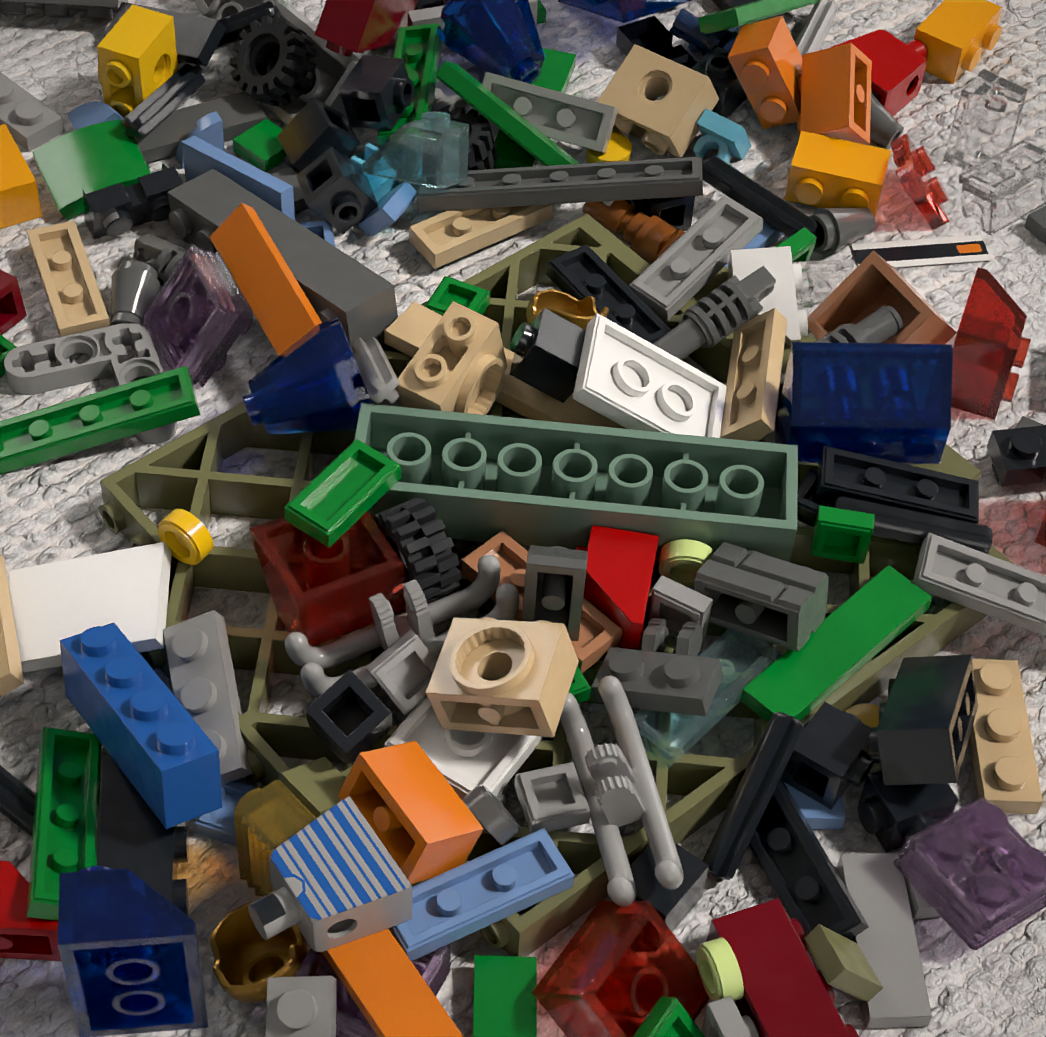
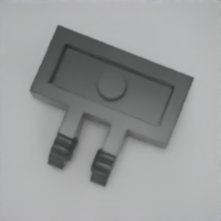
(664, 680)

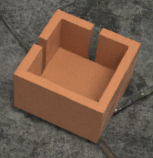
(873, 286)

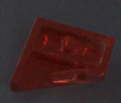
(916, 179)

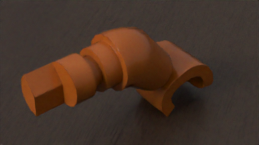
(646, 235)

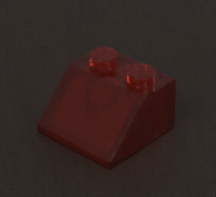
(987, 348)
(326, 588)
(618, 972)

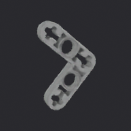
(108, 360)

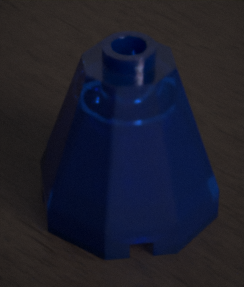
(494, 36)
(309, 386)

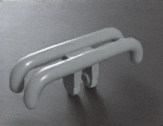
(387, 630)
(620, 791)

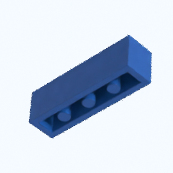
(141, 725)

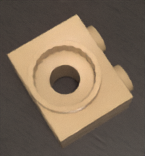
(664, 123)
(456, 365)
(503, 676)

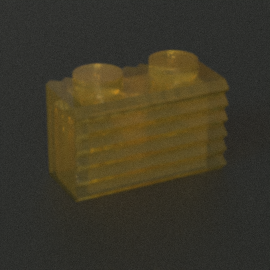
(262, 823)

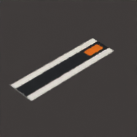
(926, 251)

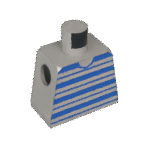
(333, 883)

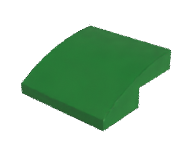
(89, 160)

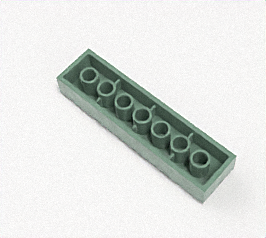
(559, 479)

